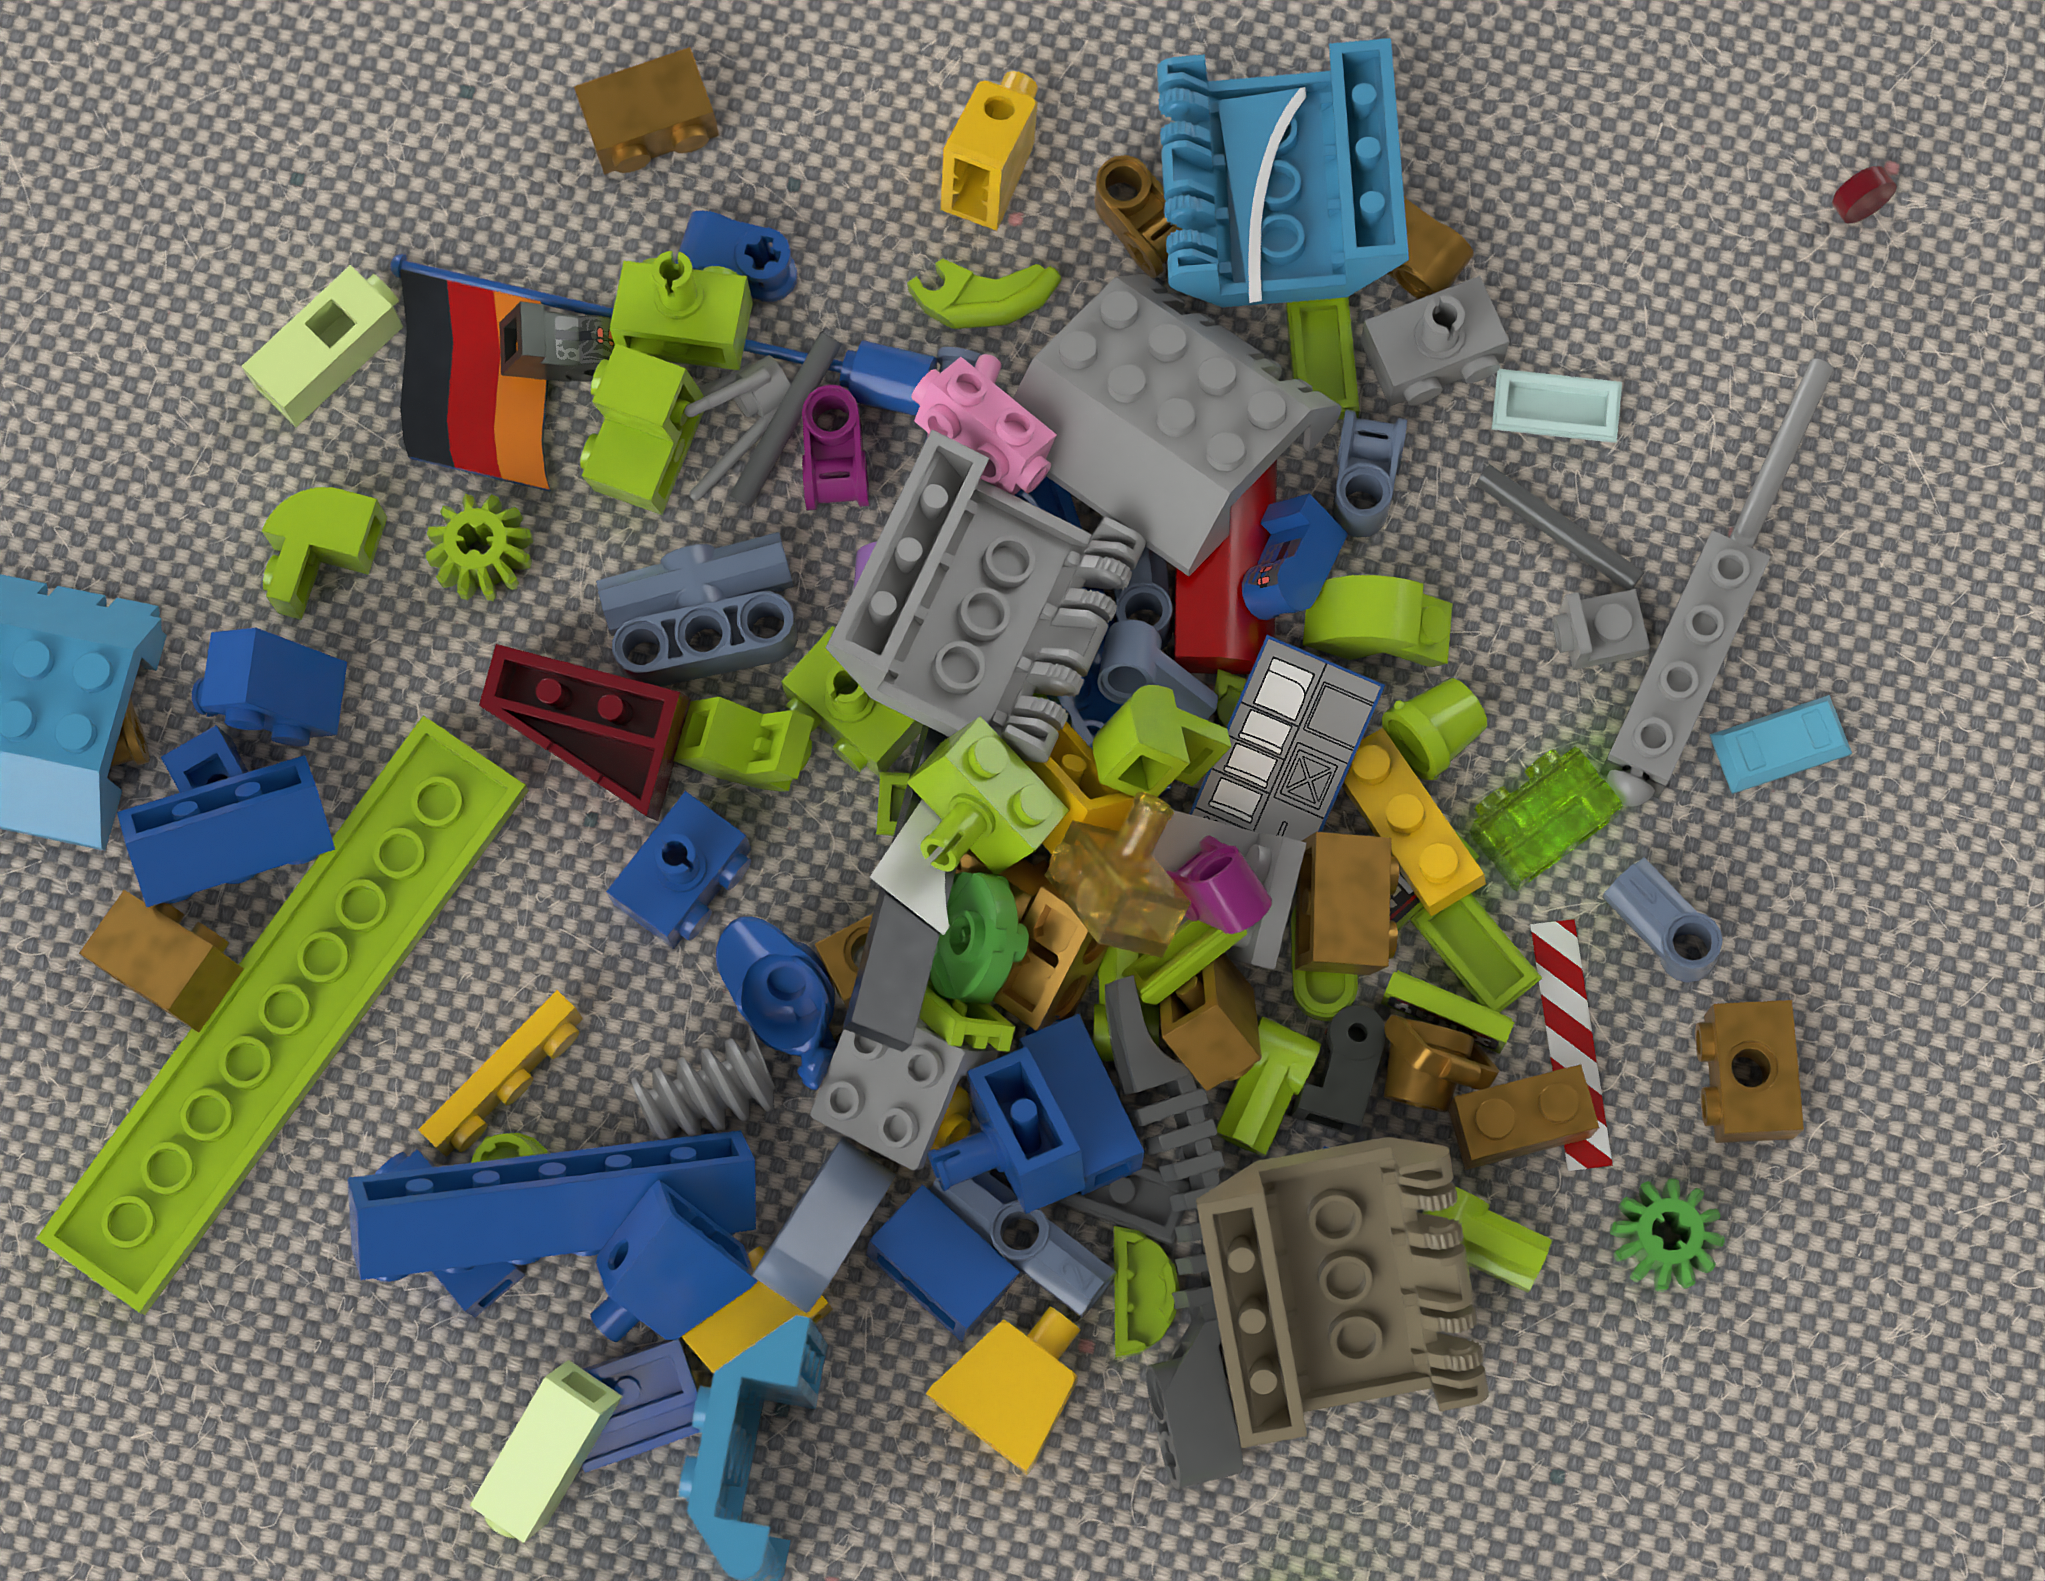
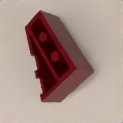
(592, 720)

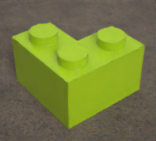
(642, 430)

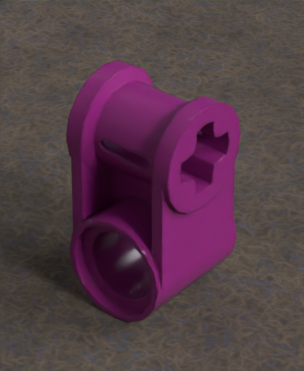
(835, 460)
(1221, 888)

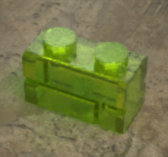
(1544, 816)

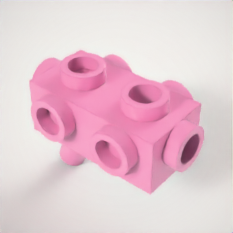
(980, 415)

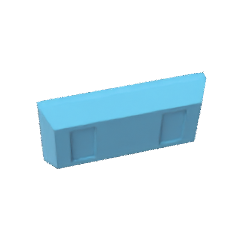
(1780, 744)

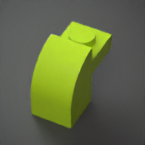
(313, 529)
(1376, 616)
(1156, 743)
(745, 744)

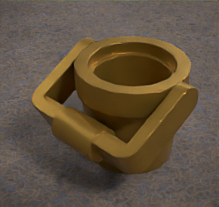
(1430, 1062)

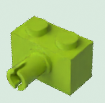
(682, 311)
(863, 728)
(984, 800)

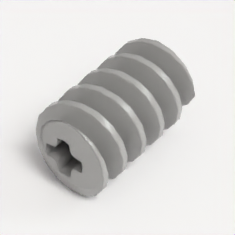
(707, 1091)

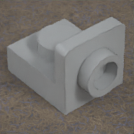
(1600, 629)

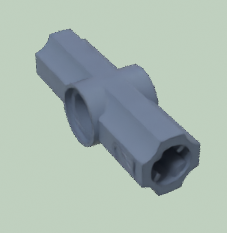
(695, 577)
(1055, 1258)

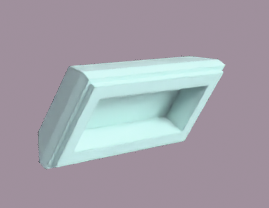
(1557, 405)

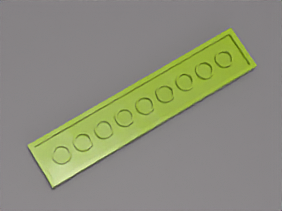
(283, 1017)

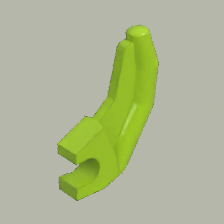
(982, 301)

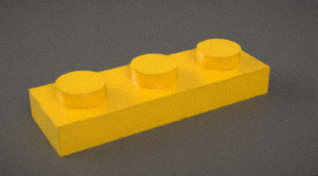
(1421, 837)
(503, 1075)

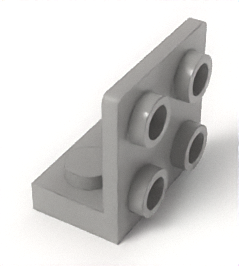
(1271, 857)
(893, 1096)

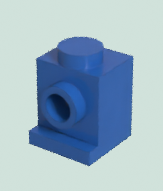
(204, 760)

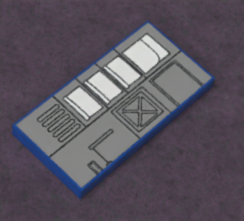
(1288, 744)

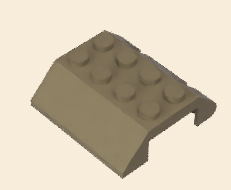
(1339, 1284)

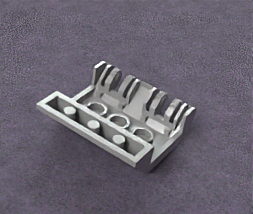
(1164, 416)
(980, 604)

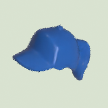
(780, 992)

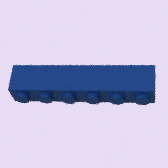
(538, 1203)

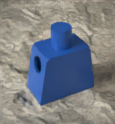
(668, 1268)

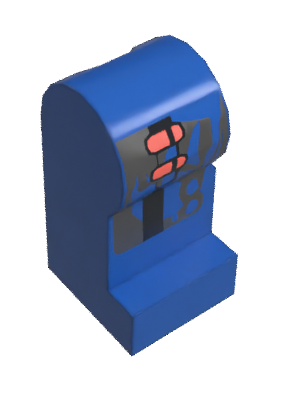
(1295, 558)

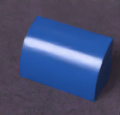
(941, 1262)

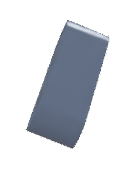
(736, 650)
(824, 1225)

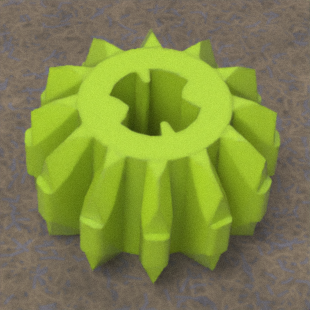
(486, 526)

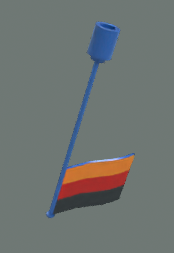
(492, 425)

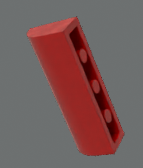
(1210, 613)

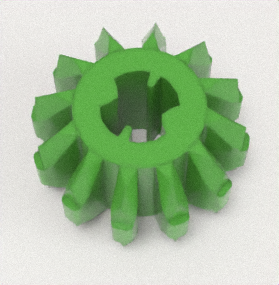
(1684, 1222)

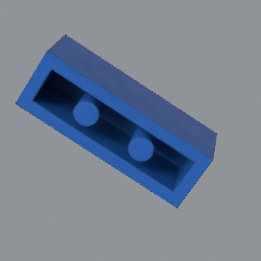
(226, 831)

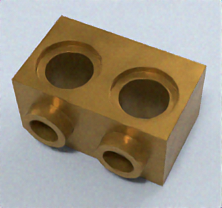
(1056, 964)

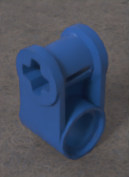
(742, 247)

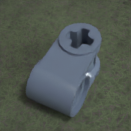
(1367, 463)

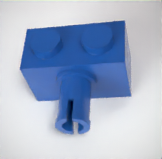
(271, 686)
(681, 871)
(1018, 1135)

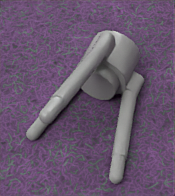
(755, 390)

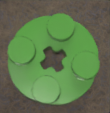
(981, 939)

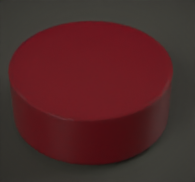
(1864, 194)

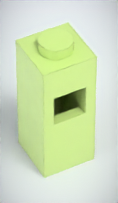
(324, 344)
(545, 1452)

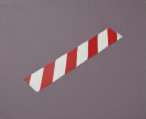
(1570, 1028)

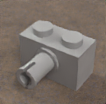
(1435, 343)

